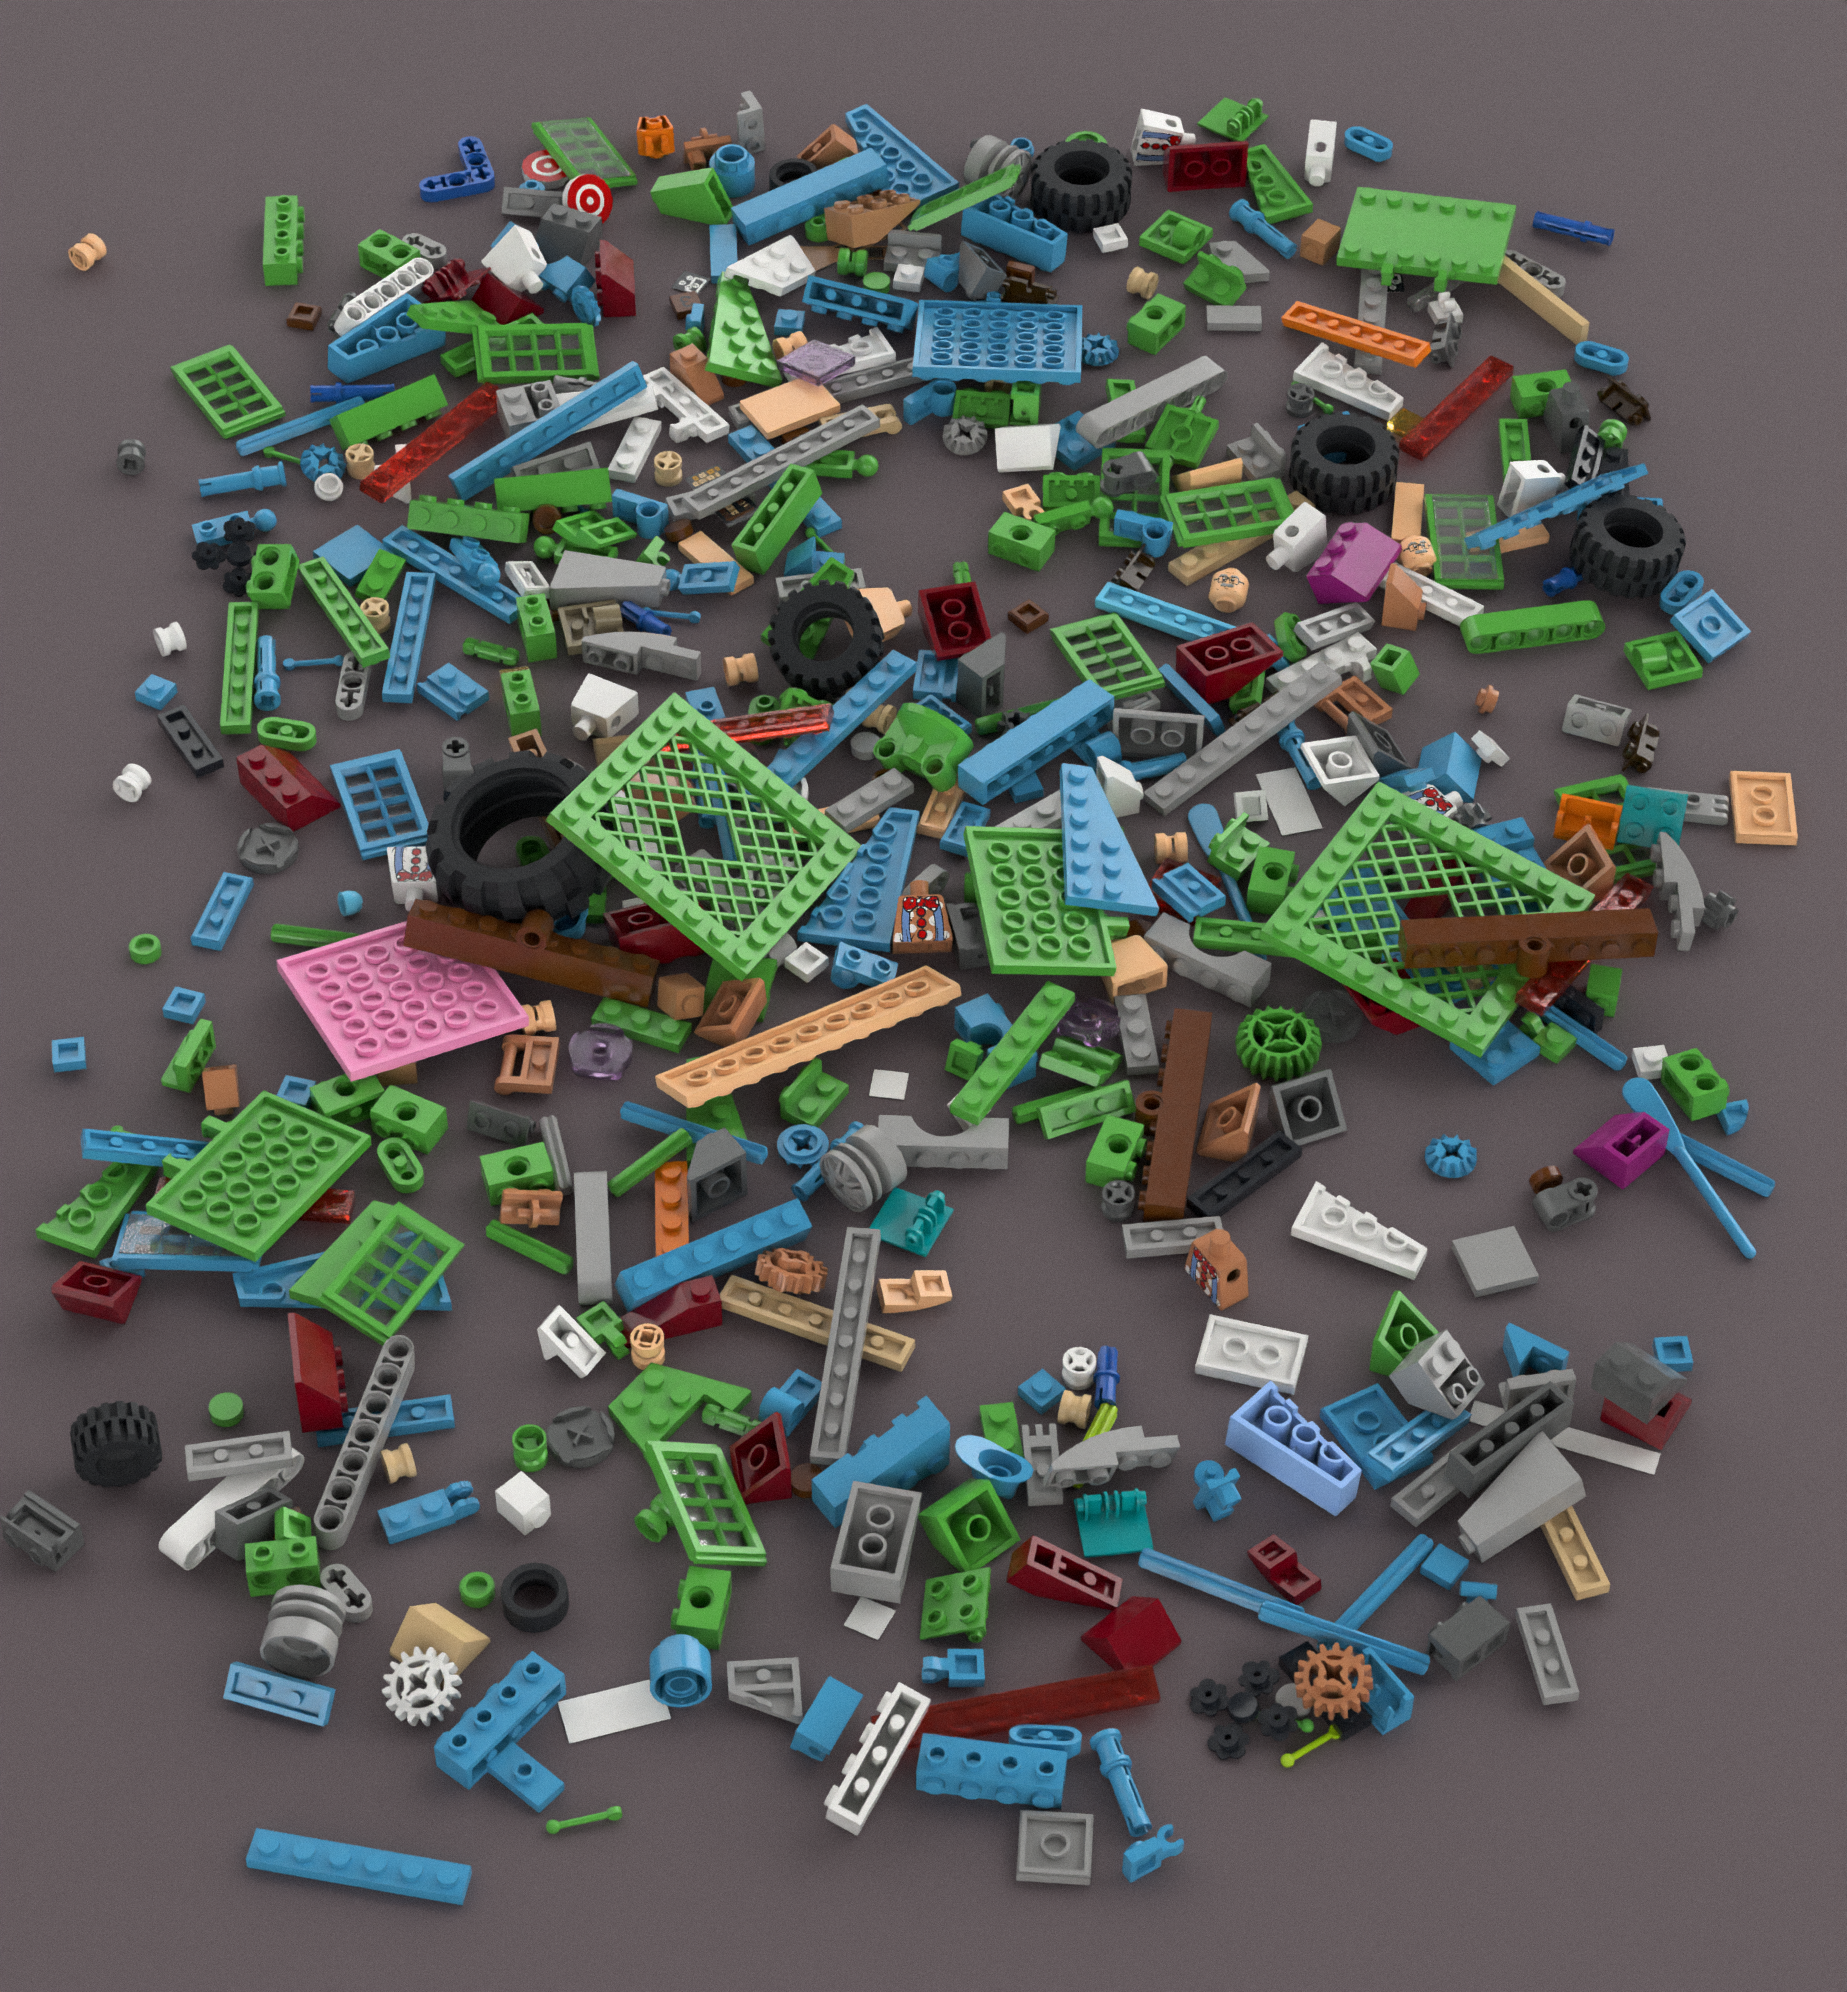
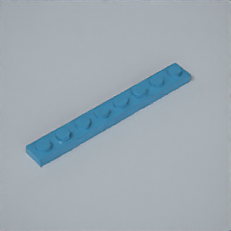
(548, 431)
(848, 714)

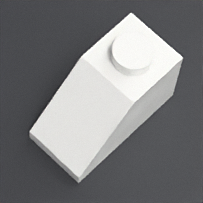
(1119, 787)

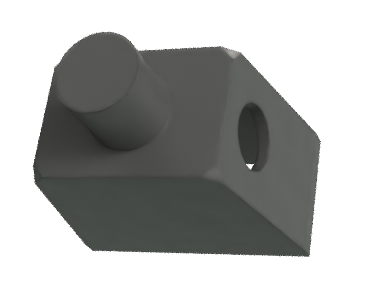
(1565, 414)

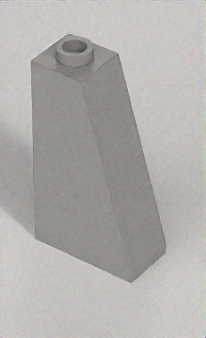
(596, 578)
(1520, 1499)

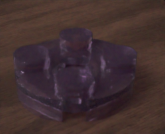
(1090, 1022)
(600, 1066)

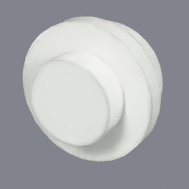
(328, 487)

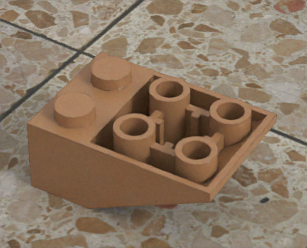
(868, 218)

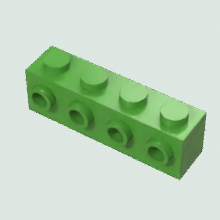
(283, 240)
(389, 412)
(557, 489)
(777, 518)
(469, 521)

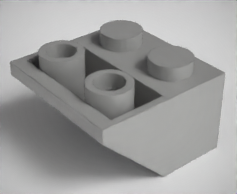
(524, 405)
(1438, 1376)

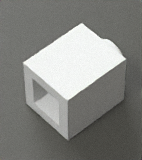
(523, 1503)

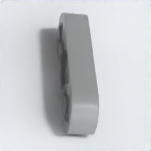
(1545, 276)
(357, 694)

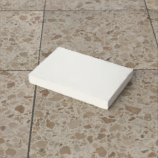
(1251, 1354)

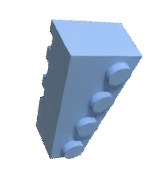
(1292, 1450)

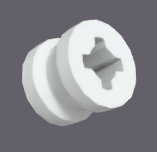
(170, 639)
(131, 782)
(1074, 1363)

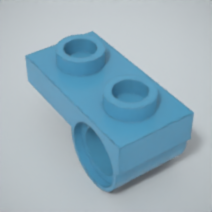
(943, 271)
(933, 398)
(648, 514)
(1152, 531)
(1098, 745)
(859, 966)
(791, 1400)

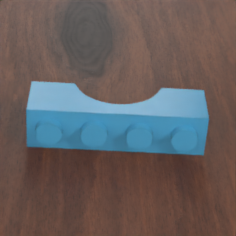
(560, 275)

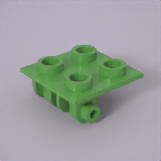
(1234, 119)
(956, 1605)

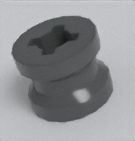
(1300, 400)
(131, 457)
(1117, 1201)

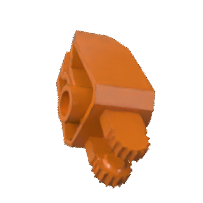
(655, 137)

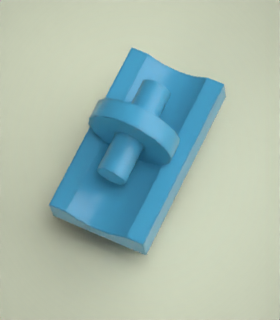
(1216, 1491)

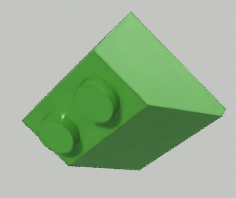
(969, 1525)

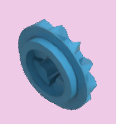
(585, 305)
(1098, 356)
(310, 462)
(801, 1135)
(1451, 1166)

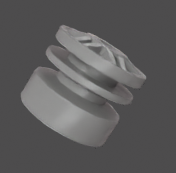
(994, 154)
(863, 1168)
(303, 1631)

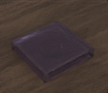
(816, 362)

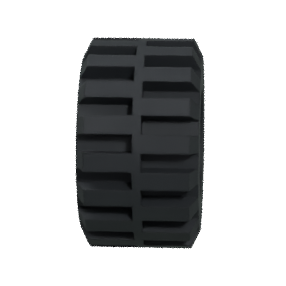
(116, 1444)

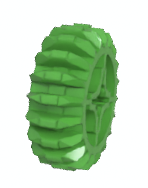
(1278, 1036)

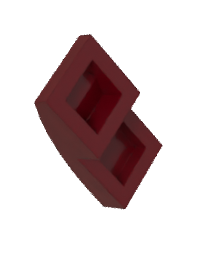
(1283, 1571)

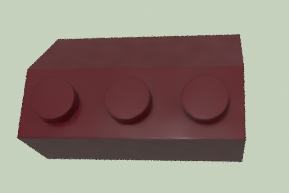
(1205, 166)
(284, 787)
(646, 932)
(317, 1375)

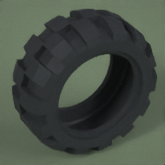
(485, 804)

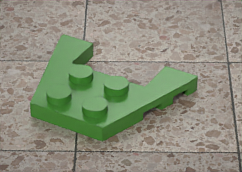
(665, 1398)

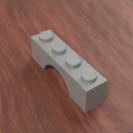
(1236, 976)
(976, 1147)

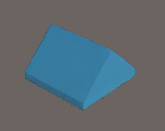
(1453, 764)

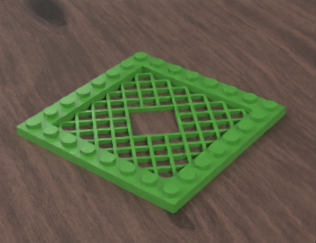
(1293, 923)
(736, 950)

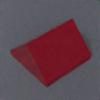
(504, 301)
(97, 1291)
(762, 1463)
(1133, 1634)

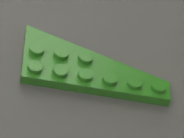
(738, 336)

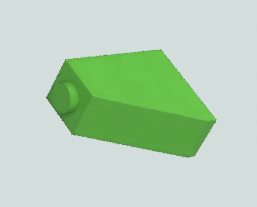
(693, 196)

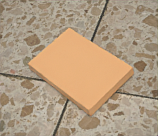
(789, 407)
(1763, 808)

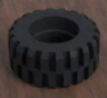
(1081, 185)
(1341, 486)
(1627, 546)
(810, 606)

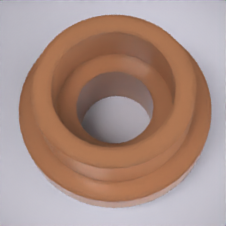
(1486, 699)

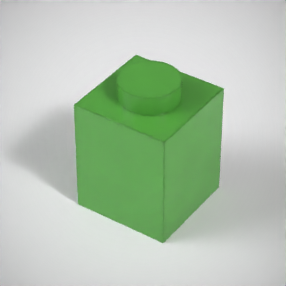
(1394, 669)
(1604, 987)

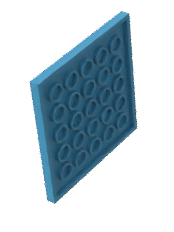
(998, 342)

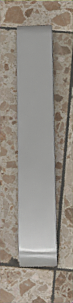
(1148, 402)
(364, 1455)

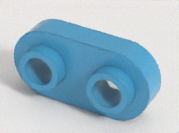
(1368, 143)
(1601, 358)
(1681, 591)
(1047, 1737)

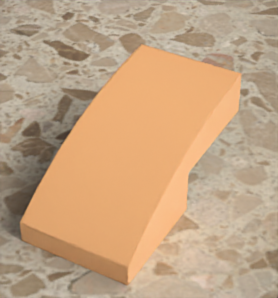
(922, 1291)

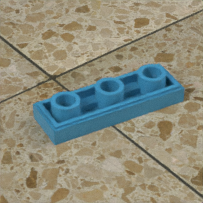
(1408, 779)

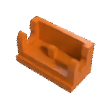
(1578, 812)

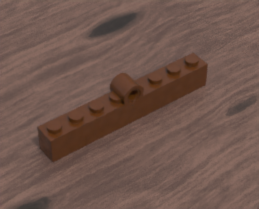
(1527, 939)
(531, 951)
(1173, 1115)

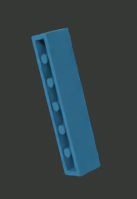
(809, 196)
(1035, 741)
(714, 1253)

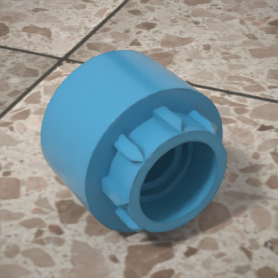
(734, 169)
(680, 1671)

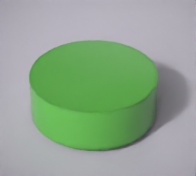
(877, 282)
(145, 949)
(226, 1409)
(477, 1589)

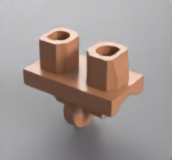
(703, 148)
(530, 1207)

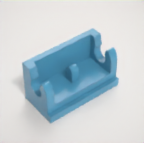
(1390, 1699)
(826, 1719)

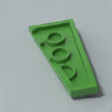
(815, 633)
(715, 1114)
(326, 1268)

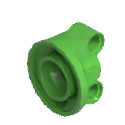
(924, 745)

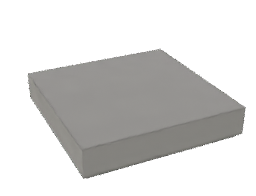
(1494, 1261)
(1055, 1847)

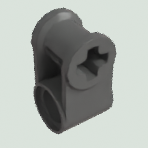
(1129, 472)
(455, 760)
(1563, 1206)

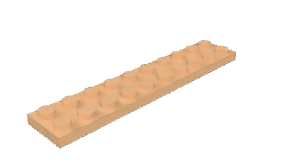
(807, 1036)

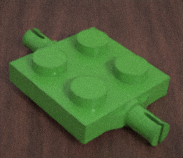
(1184, 433)

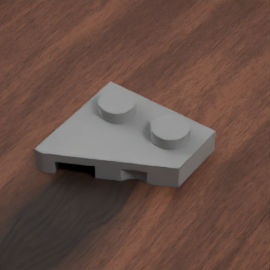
(1234, 254)
(767, 1686)

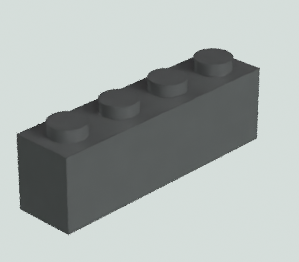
(1494, 1447)

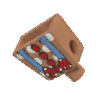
(921, 922)
(1218, 1268)

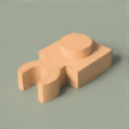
(1022, 501)

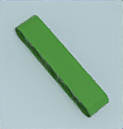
(1532, 627)

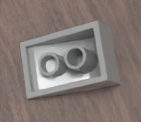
(875, 1542)

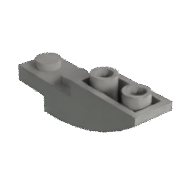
(639, 650)
(1680, 887)
(1100, 1455)

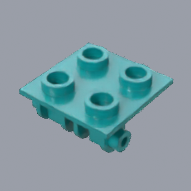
(1650, 812)
(912, 1220)
(1113, 1523)

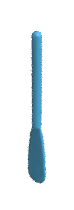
(1205, 824)
(1643, 1097)

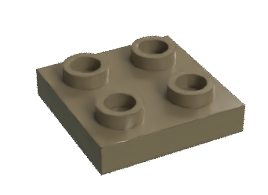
(588, 620)

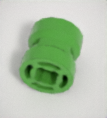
(852, 262)
(530, 1448)
(655, 1520)

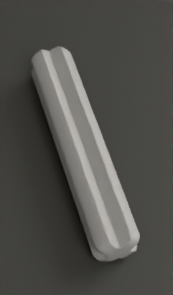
(556, 1154)

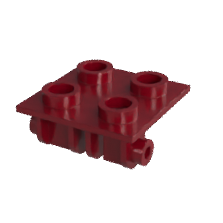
(451, 281)

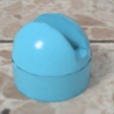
(349, 902)

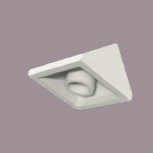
(1026, 447)
(1341, 767)

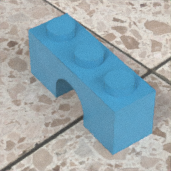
(986, 1023)

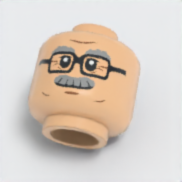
(1417, 554)
(1228, 590)

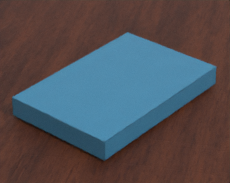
(1363, 1423)

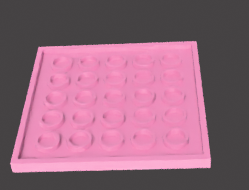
(396, 1003)

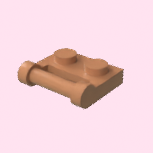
(1355, 697)
(537, 1067)

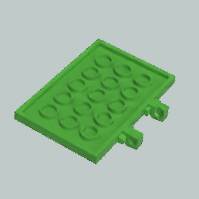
(1426, 236)
(1024, 907)
(256, 1174)

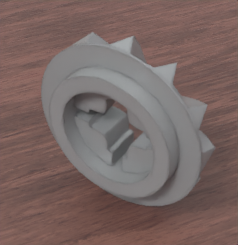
(961, 444)

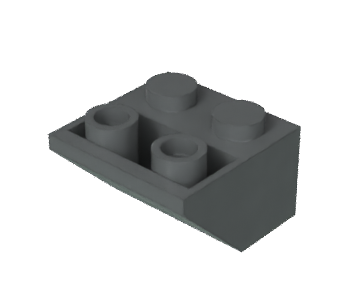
(983, 677)

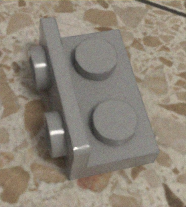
(750, 124)
(911, 248)
(1259, 454)
(1596, 720)
(1522, 1386)

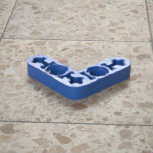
(440, 187)

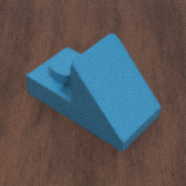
(806, 560)
(1528, 1350)

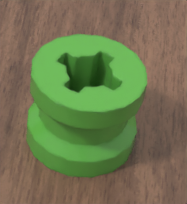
(692, 335)
(1613, 433)

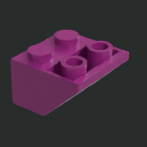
(1624, 1147)

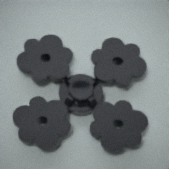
(237, 555)
(1243, 1709)

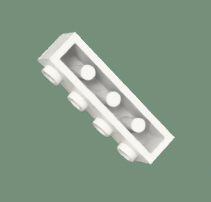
(877, 1759)

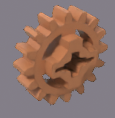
(791, 1271)
(1333, 1681)

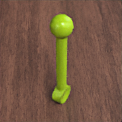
(1288, 1760)

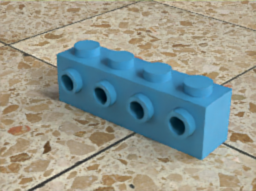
(860, 303)
(499, 1719)
(991, 1771)

